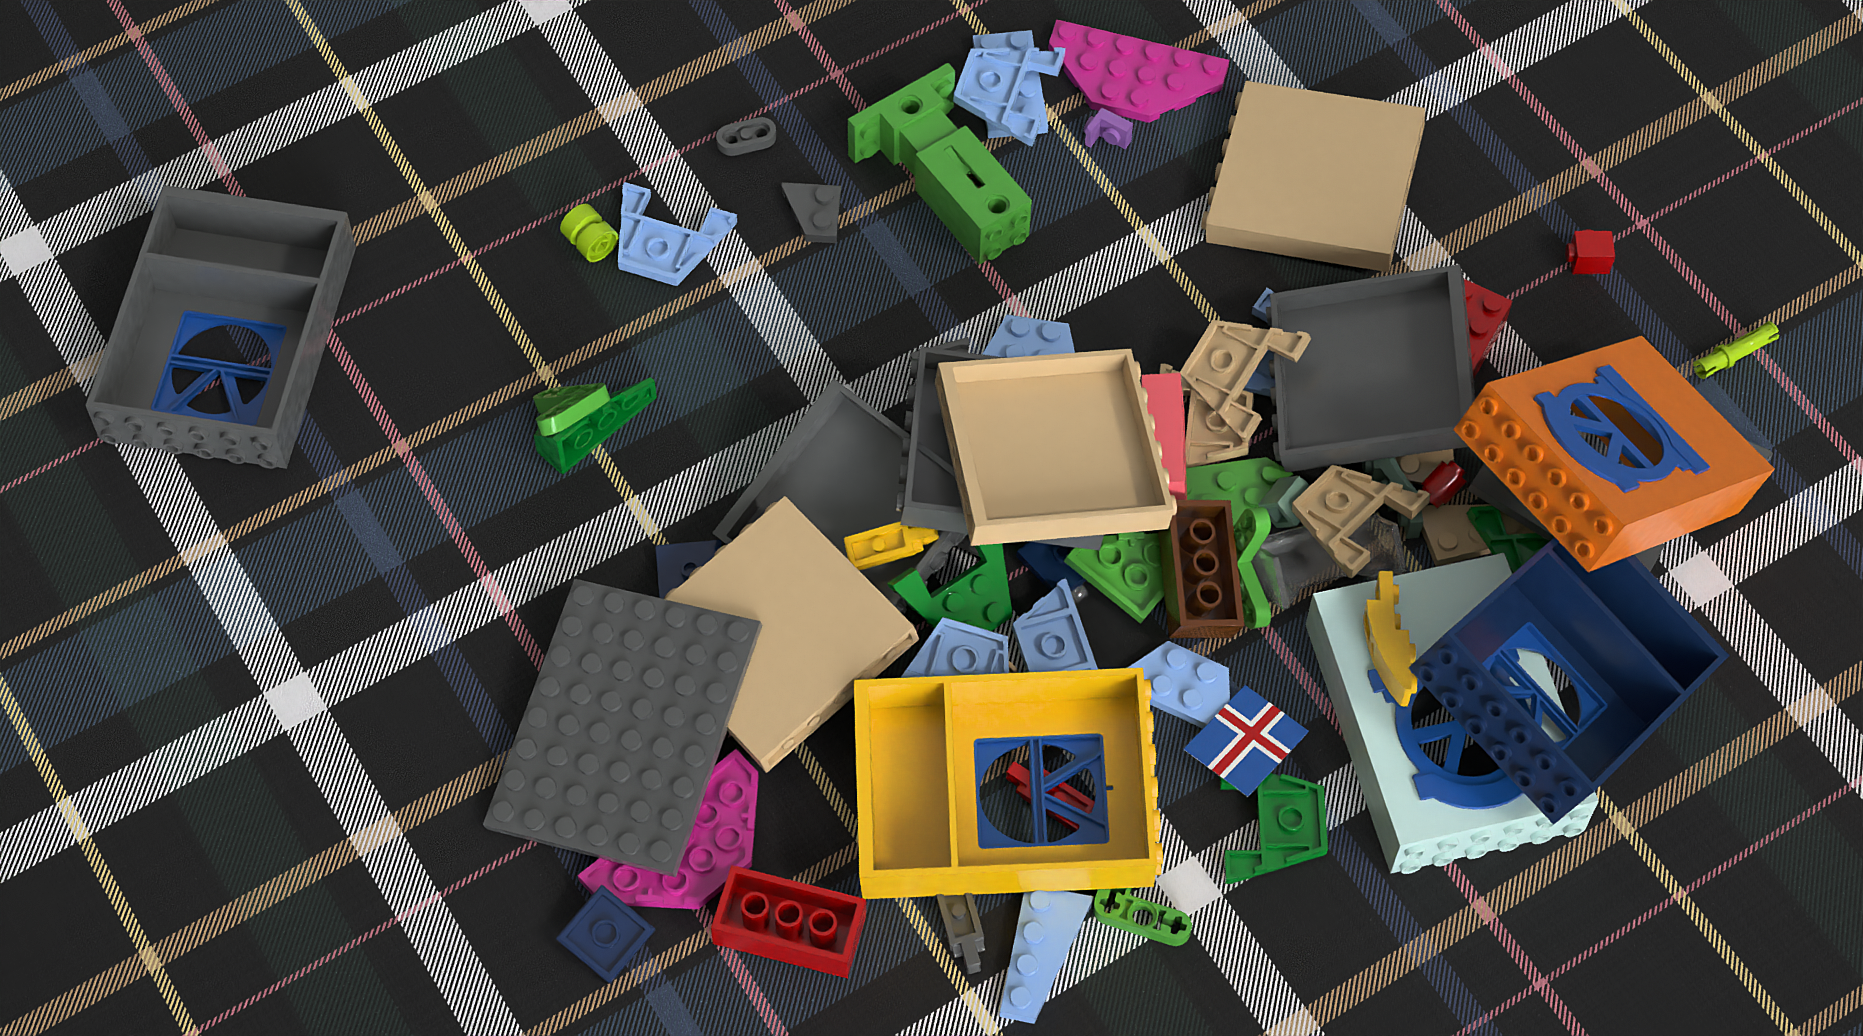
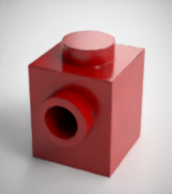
(1591, 252)

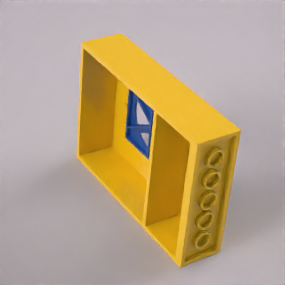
(923, 768)

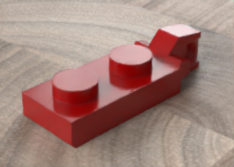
(1021, 778)

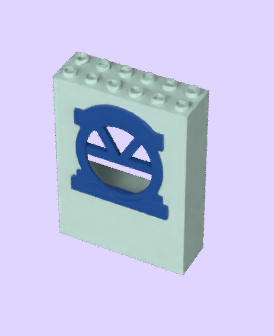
(1416, 806)

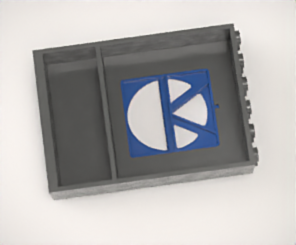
(215, 265)

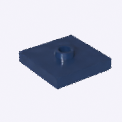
(679, 560)
(1048, 564)
(605, 934)

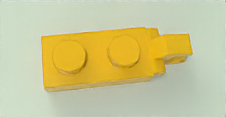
(887, 544)

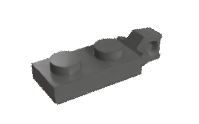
(962, 928)

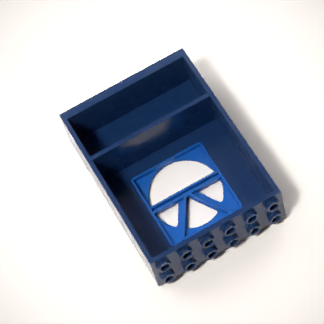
(1614, 637)

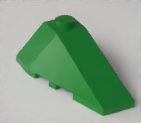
(578, 440)

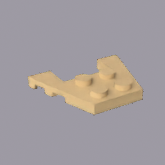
(1226, 362)
(1207, 434)
(1342, 503)

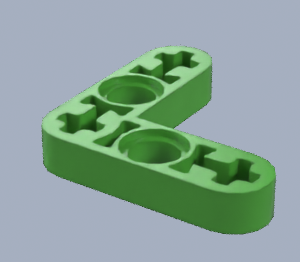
(567, 405)
(1249, 535)
(1127, 905)

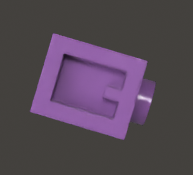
(1110, 127)

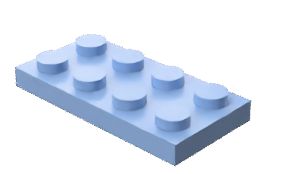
(1030, 96)

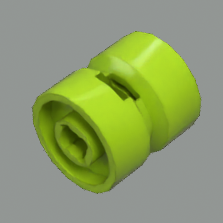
(589, 233)

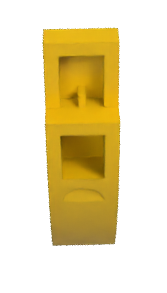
(1388, 644)

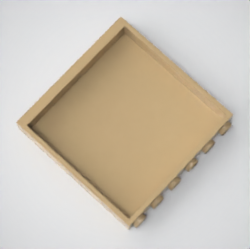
(1314, 175)
(1053, 446)
(817, 630)

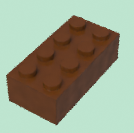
(1201, 571)

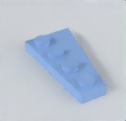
(1041, 944)

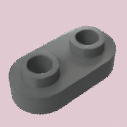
(745, 136)

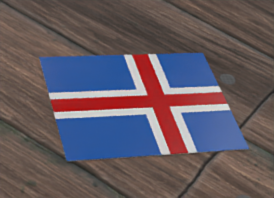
(1246, 740)

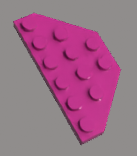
(1134, 74)
(719, 839)

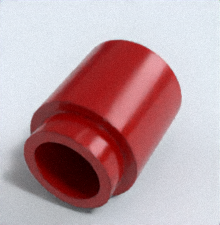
(1443, 482)

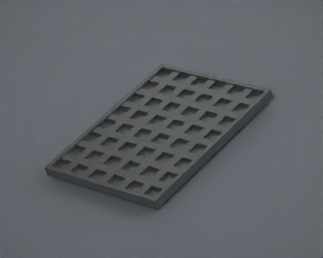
(623, 727)

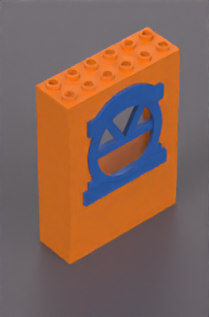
(1677, 451)

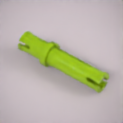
(1726, 355)

